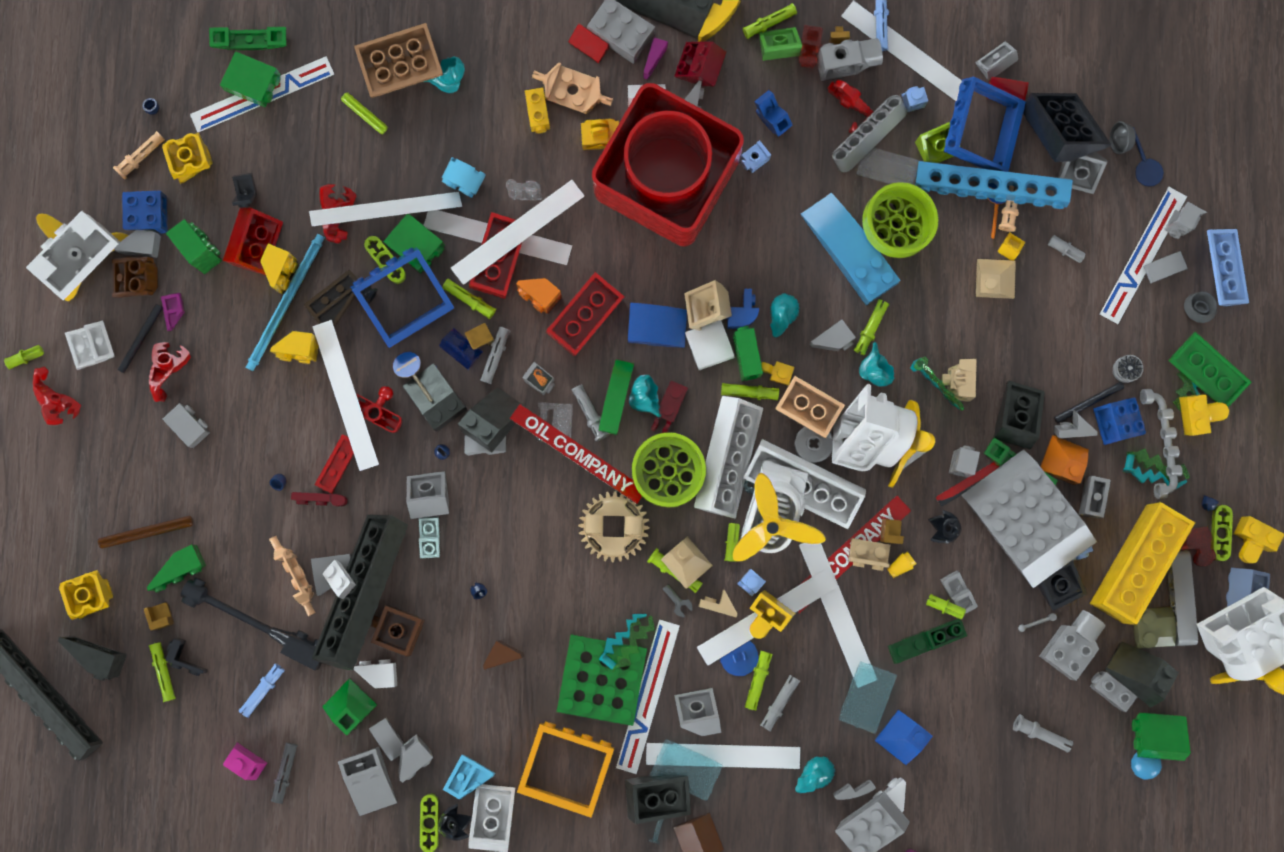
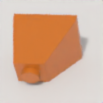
(1065, 460)

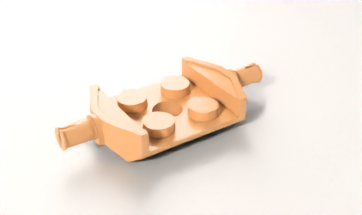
(561, 78)
(299, 579)

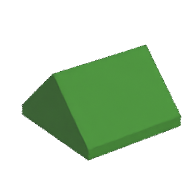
(780, 43)

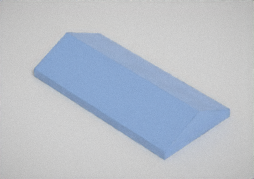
(1227, 267)

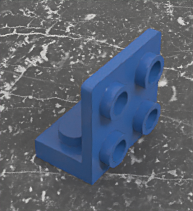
(145, 210)
(1119, 421)

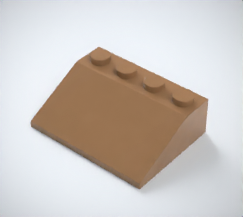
(398, 60)

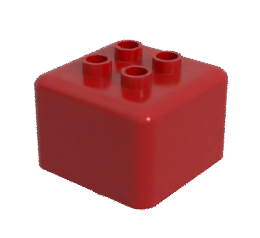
(667, 164)

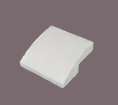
(89, 345)
(710, 345)

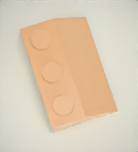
(810, 407)

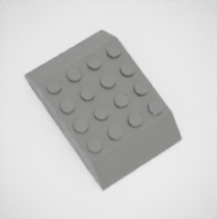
(1029, 518)

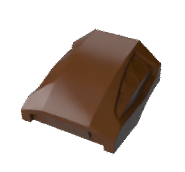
(134, 277)

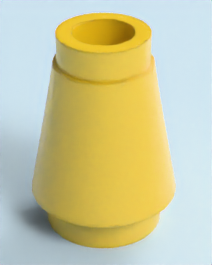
(901, 565)

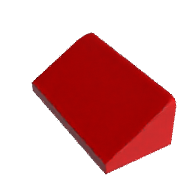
(589, 43)
(1013, 87)

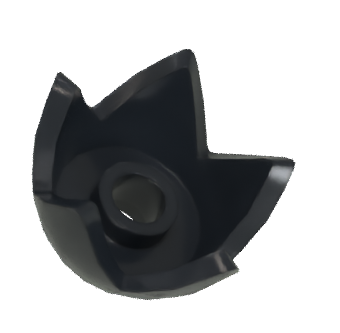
(947, 528)
(453, 825)

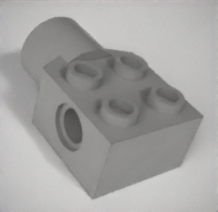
(848, 58)
(1074, 645)

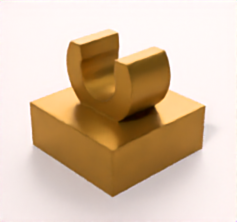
(839, 35)

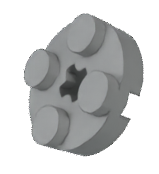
(812, 454)

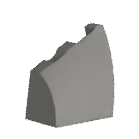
(319, 565)

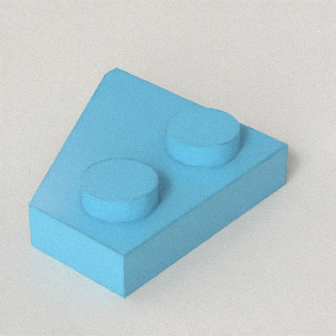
(467, 777)

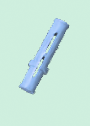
(881, 23)
(262, 689)

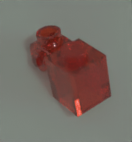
(811, 44)
(1200, 540)

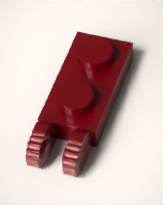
(670, 405)
(319, 498)

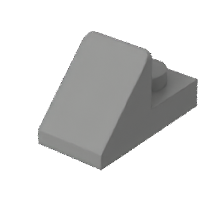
(1078, 429)

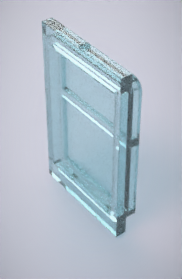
(867, 697)
(679, 760)

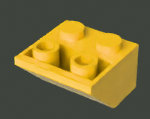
(278, 267)
(297, 346)

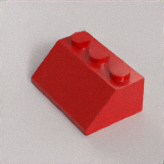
(250, 238)

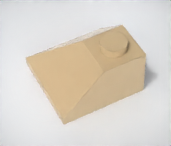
(995, 278)
(686, 562)

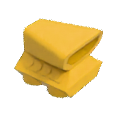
(186, 156)
(85, 594)

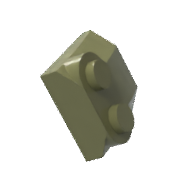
(1155, 628)

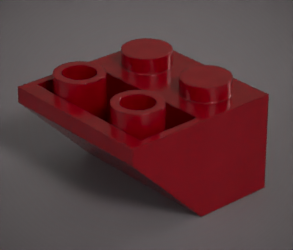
(700, 63)

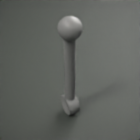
(1052, 617)

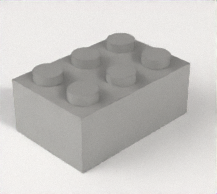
(621, 29)
(873, 825)

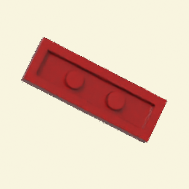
(336, 465)

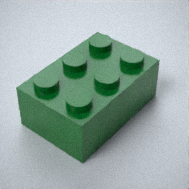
(195, 246)

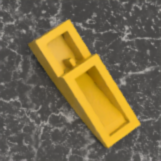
(717, 18)

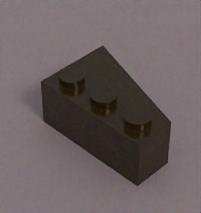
(333, 300)

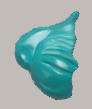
(453, 72)
(783, 312)
(876, 368)
(644, 395)
(816, 775)

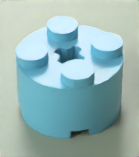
(463, 176)

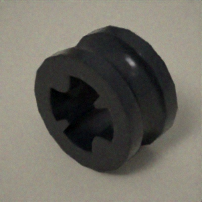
(369, 294)

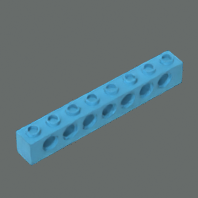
(1061, 187)

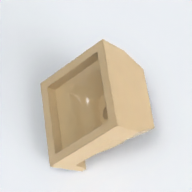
(707, 305)
(962, 380)

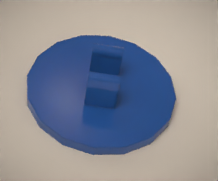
(741, 660)

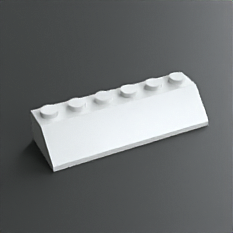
(729, 456)
(824, 491)

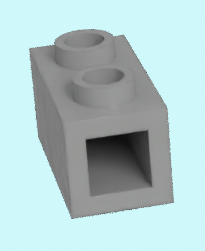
(1112, 691)

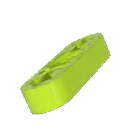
(372, 252)
(1228, 527)
(424, 808)

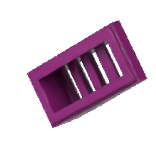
(656, 52)

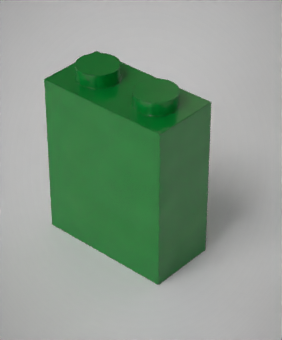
(250, 79)
(413, 234)
(747, 354)
(1161, 736)

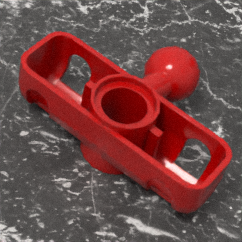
(385, 416)

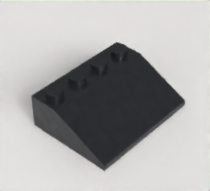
(1064, 125)

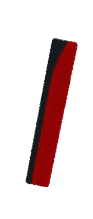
(965, 485)

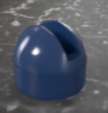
(151, 106)
(445, 449)
(278, 482)
(1209, 503)
(478, 591)

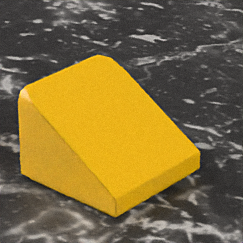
(1011, 246)

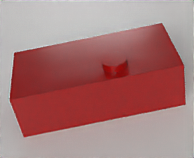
(497, 276)
(584, 314)

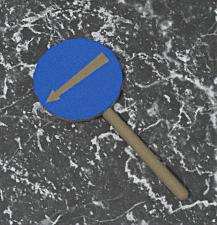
(407, 366)

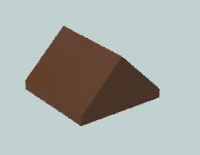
(501, 654)
(698, 835)

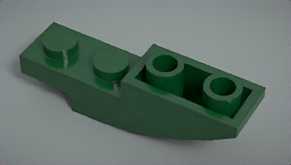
(927, 640)

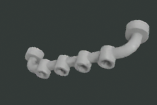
(1167, 433)

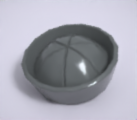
(1122, 137)
(1200, 307)

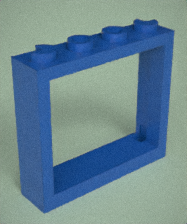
(1008, 130)
(410, 328)

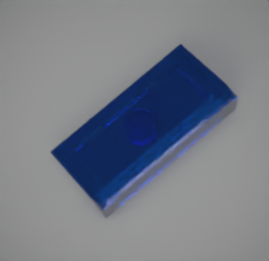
(459, 348)

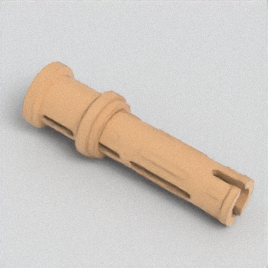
(132, 161)
(1009, 212)

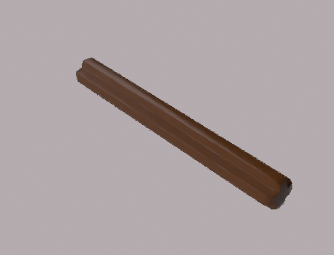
(145, 532)

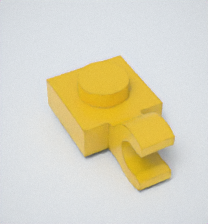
(779, 372)

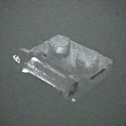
(524, 191)
(561, 416)

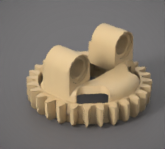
(613, 546)

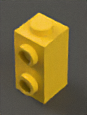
(537, 110)

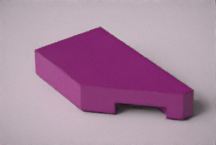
(172, 309)

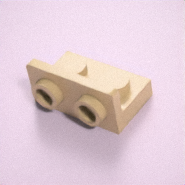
(869, 553)

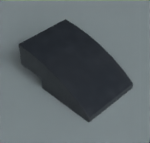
(1062, 587)

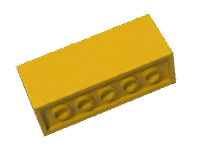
(1142, 563)

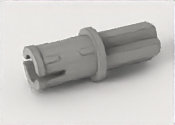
(1066, 249)

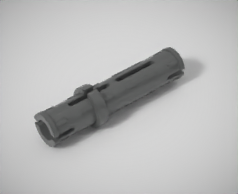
(278, 796)

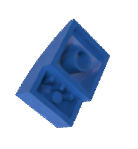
(657, 325)

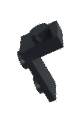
(244, 189)
(174, 652)

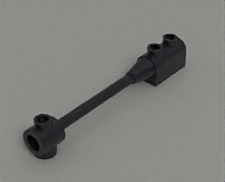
(295, 644)

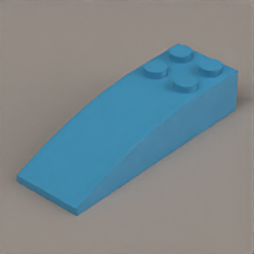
(850, 249)

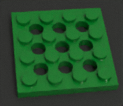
(587, 707)

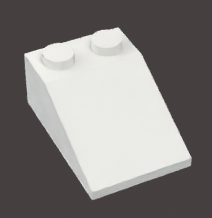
(491, 818)

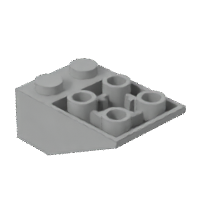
(367, 781)

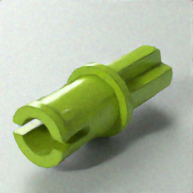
(23, 357)
(732, 540)
(946, 606)

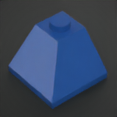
(903, 737)

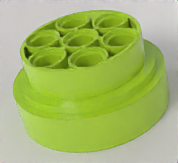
(905, 198)
(676, 445)

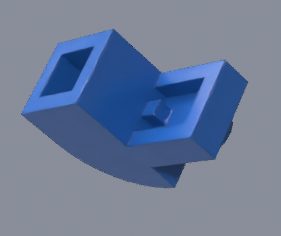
(771, 114)
(743, 315)

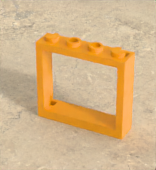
(554, 799)

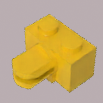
(597, 133)
(1198, 414)
(1256, 538)
(770, 614)

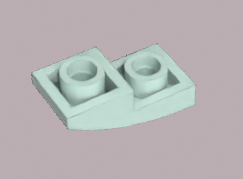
(429, 537)

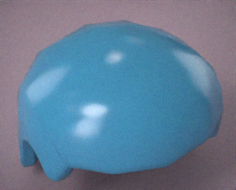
(1146, 767)

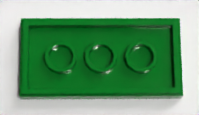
(1209, 370)

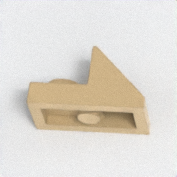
(724, 606)

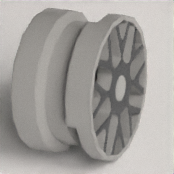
(1127, 369)

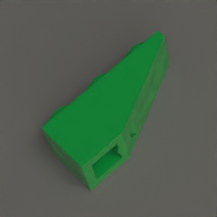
(179, 565)

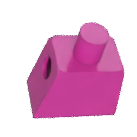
(243, 763)

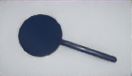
(1148, 171)

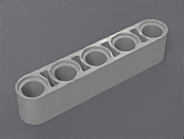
(869, 133)
(1183, 599)

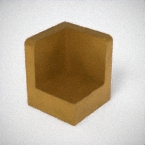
(479, 336)
(891, 531)
(158, 616)

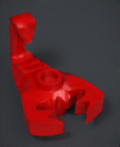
(849, 97)
(326, 203)
(163, 366)
(51, 401)

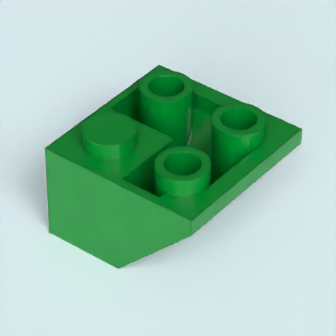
(349, 707)

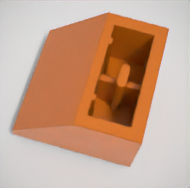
(540, 292)

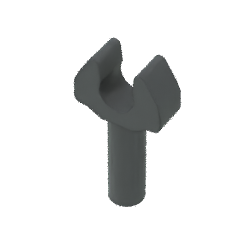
(677, 601)

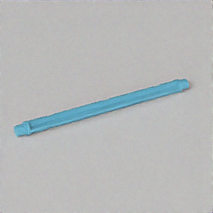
(285, 302)

